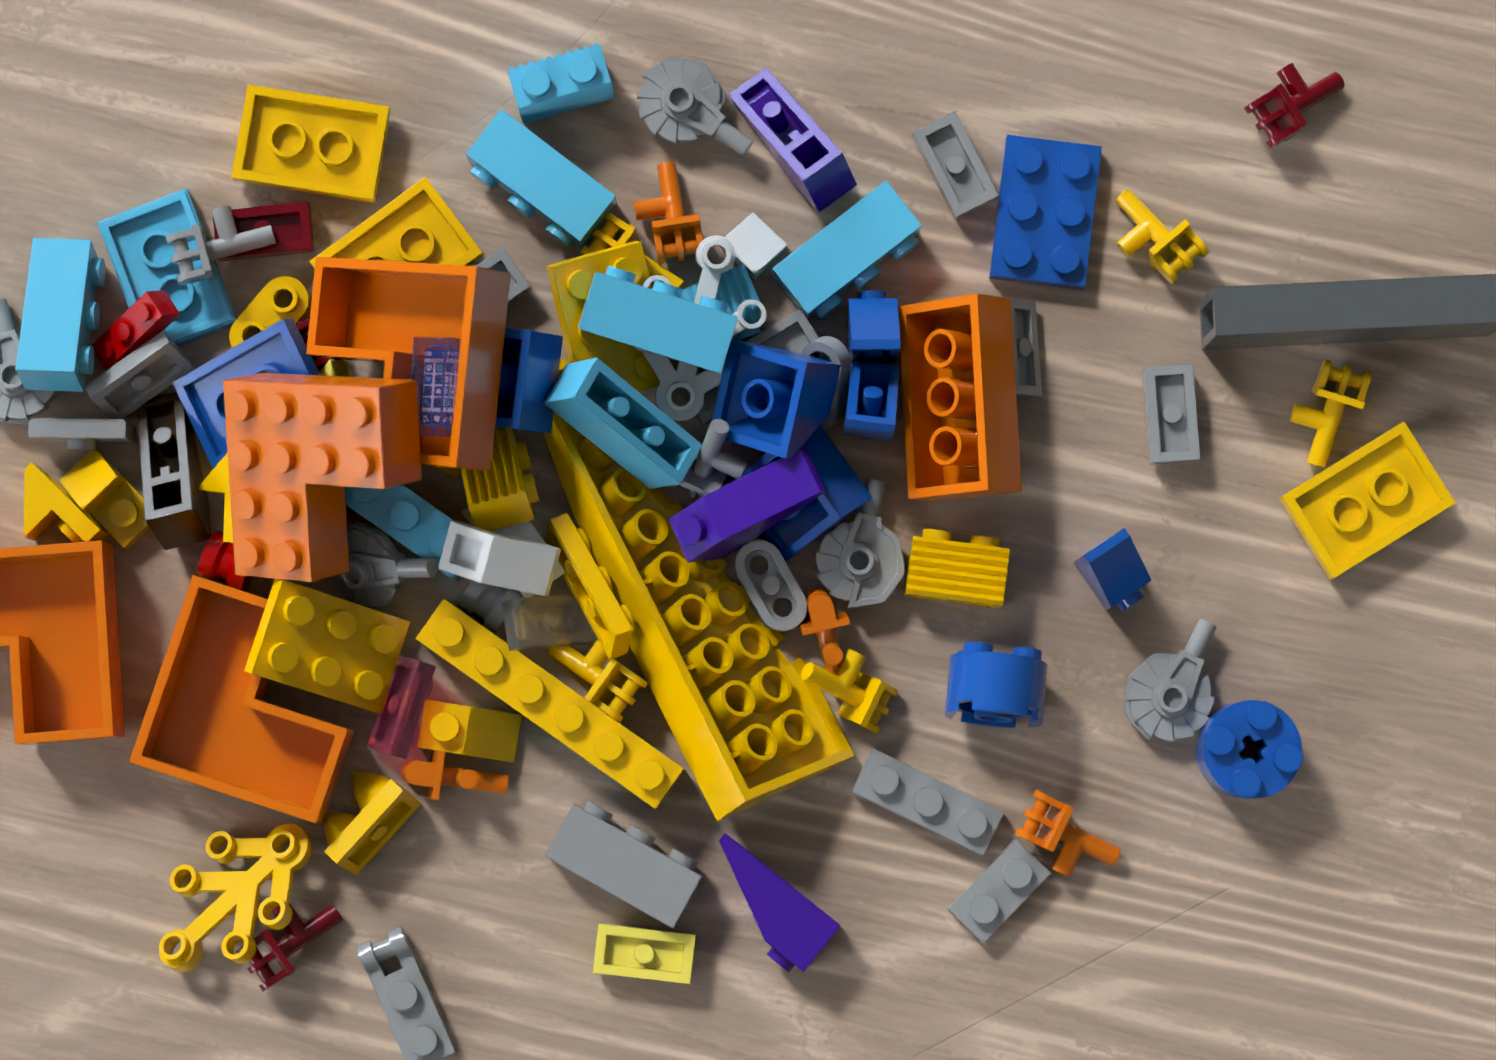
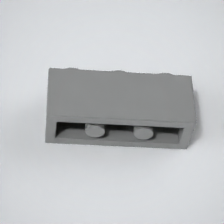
(624, 863)

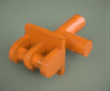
(677, 233)
(823, 622)
(435, 775)
(1056, 828)

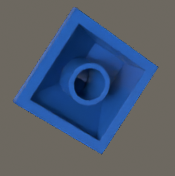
(774, 397)

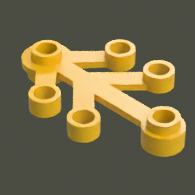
(240, 894)

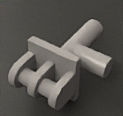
(228, 244)
(711, 463)

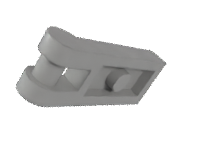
(407, 998)

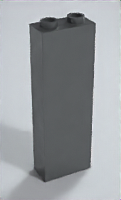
(1348, 311)

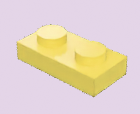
(644, 953)

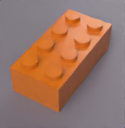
(959, 398)

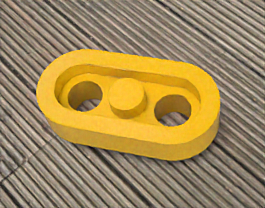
(264, 310)

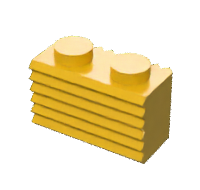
(504, 493)
(957, 570)

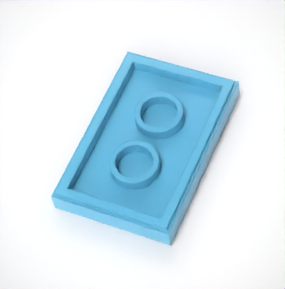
(145, 264)

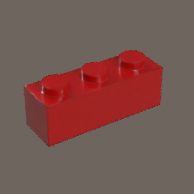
(139, 324)

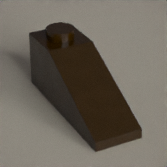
(171, 474)

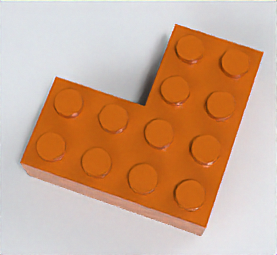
(378, 307)
(294, 452)
(62, 641)
(212, 719)

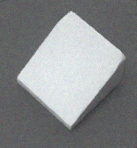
(755, 245)

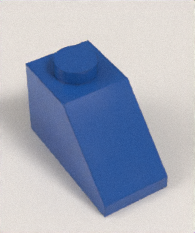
(873, 328)
(871, 400)
(1115, 571)

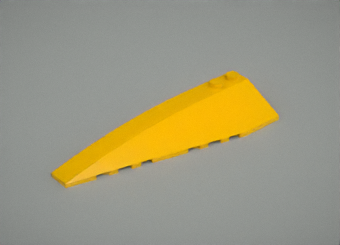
(706, 656)

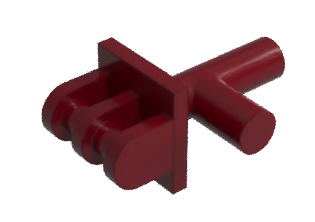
(1281, 114)
(298, 936)

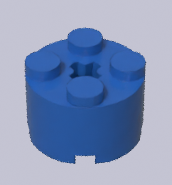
(996, 686)
(1276, 757)

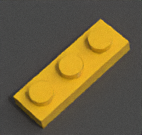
(591, 587)

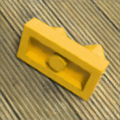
(384, 810)

